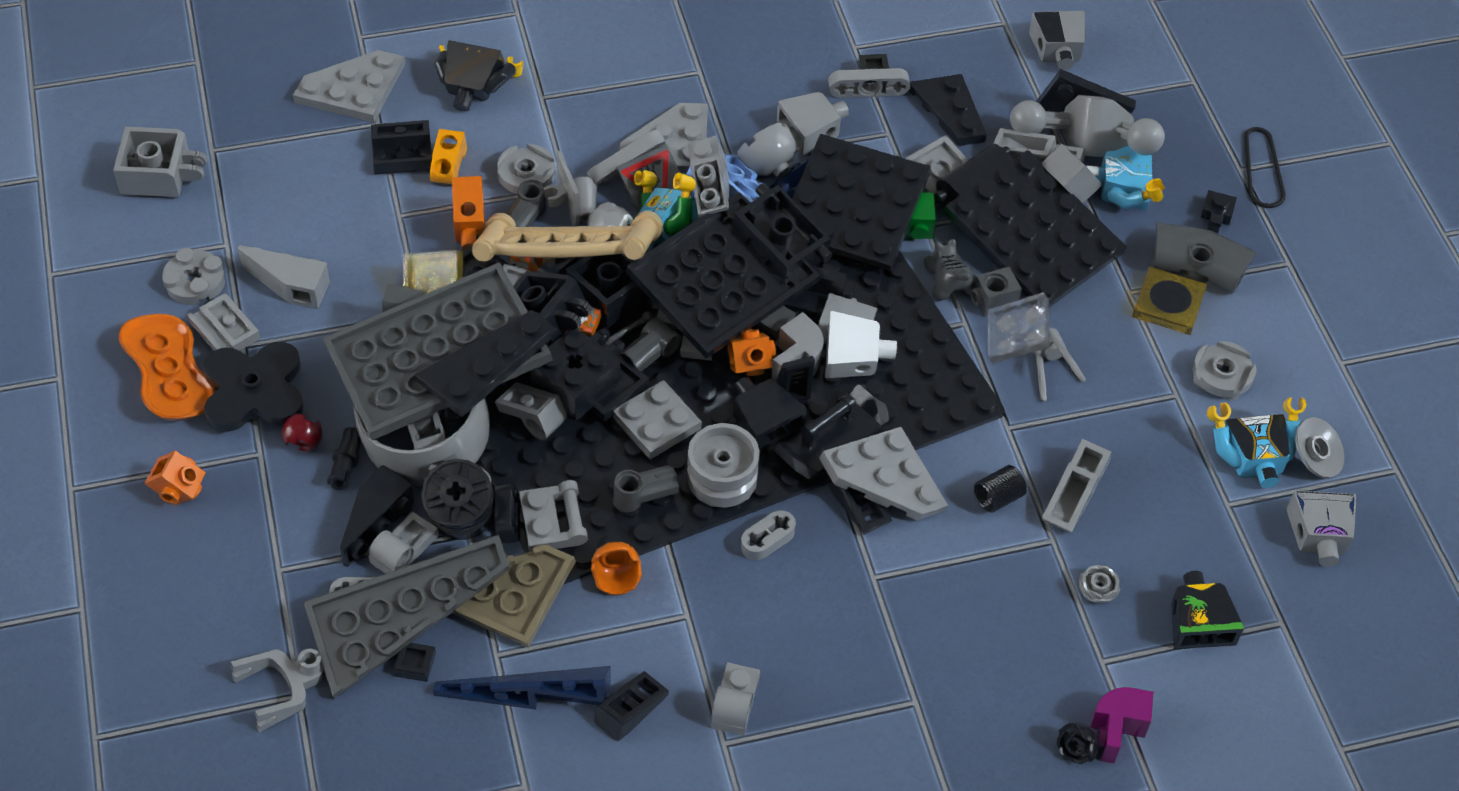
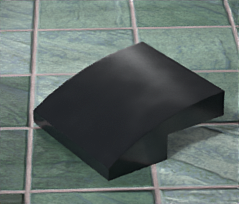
(401, 146)

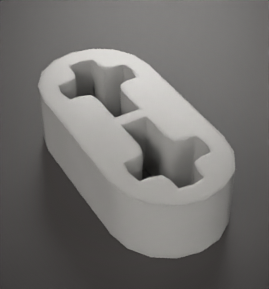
(771, 538)

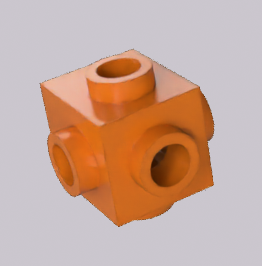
(740, 353)
(175, 478)

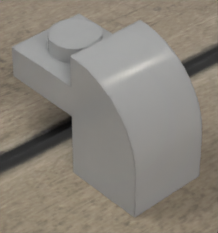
(799, 340)

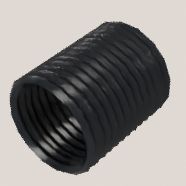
(1000, 488)

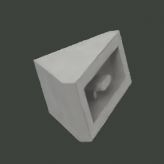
(1071, 173)

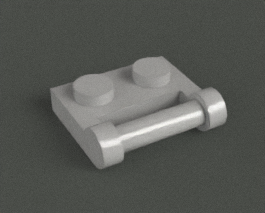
(541, 516)

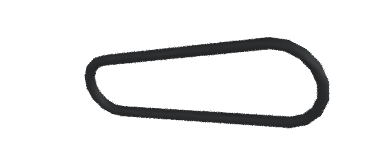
(1277, 168)

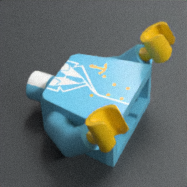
(1128, 179)

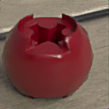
(302, 432)

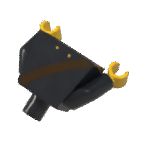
(473, 72)

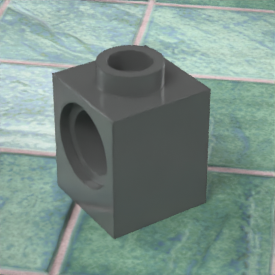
(995, 289)

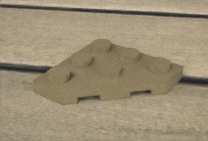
(522, 596)

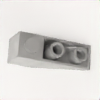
(710, 174)
(291, 277)

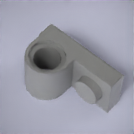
(538, 409)
(735, 699)

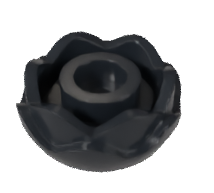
(1070, 748)

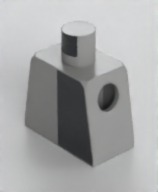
(1058, 36)

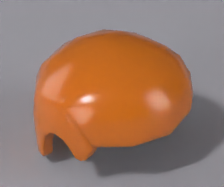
(616, 568)

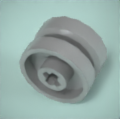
(723, 465)

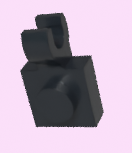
(1218, 210)

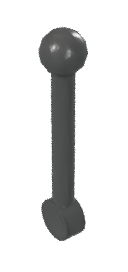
(645, 318)

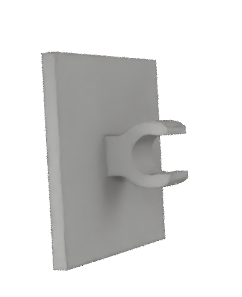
(565, 191)

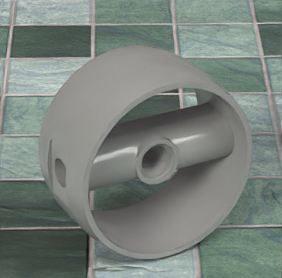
(430, 444)

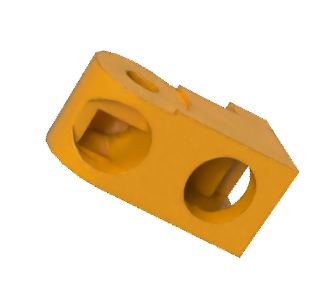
(447, 156)

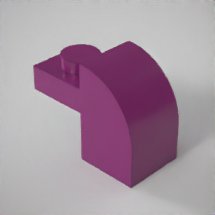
(1119, 713)

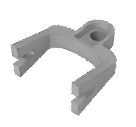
(299, 675)

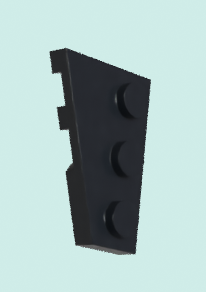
(1067, 87)
(953, 107)

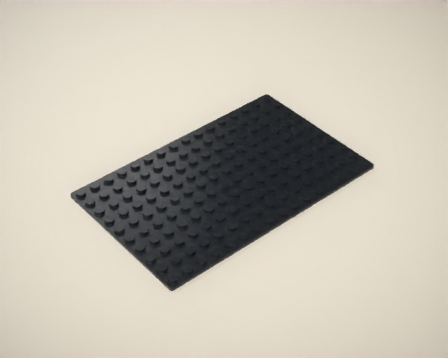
(927, 391)

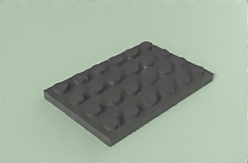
(387, 350)

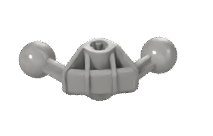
(1092, 124)

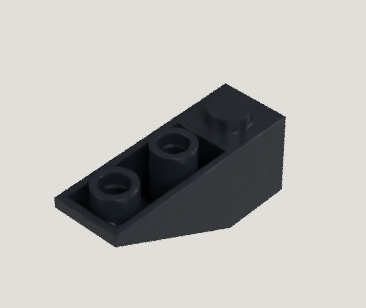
(377, 506)

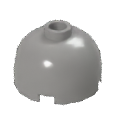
(770, 152)

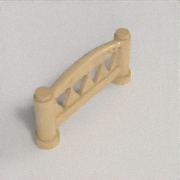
(503, 238)

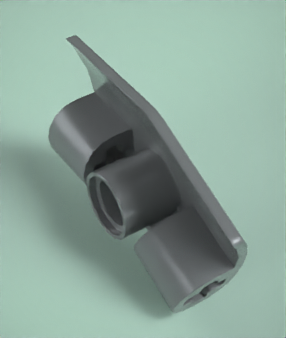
(1201, 255)

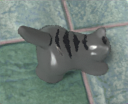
(949, 271)

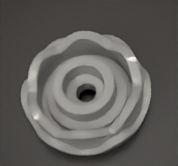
(1099, 575)

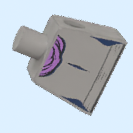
(1323, 523)

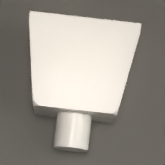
(854, 346)

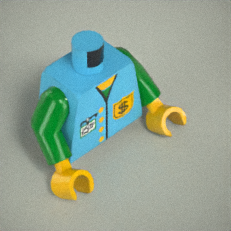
(673, 206)

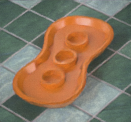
(170, 377)

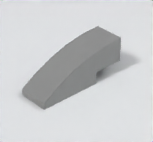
(1038, 144)
(1077, 486)

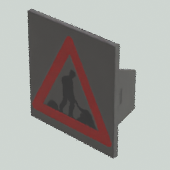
(657, 161)

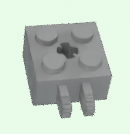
(156, 162)

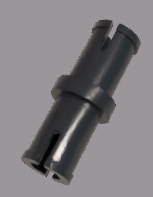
(345, 459)

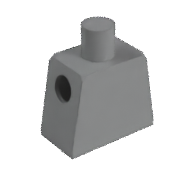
(809, 117)

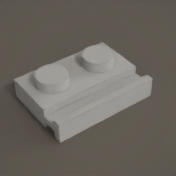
(224, 324)

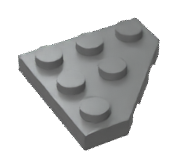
(352, 87)
(678, 126)
(887, 473)

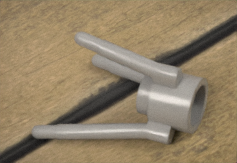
(1055, 351)

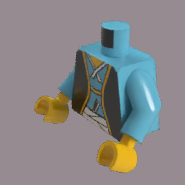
(1257, 444)

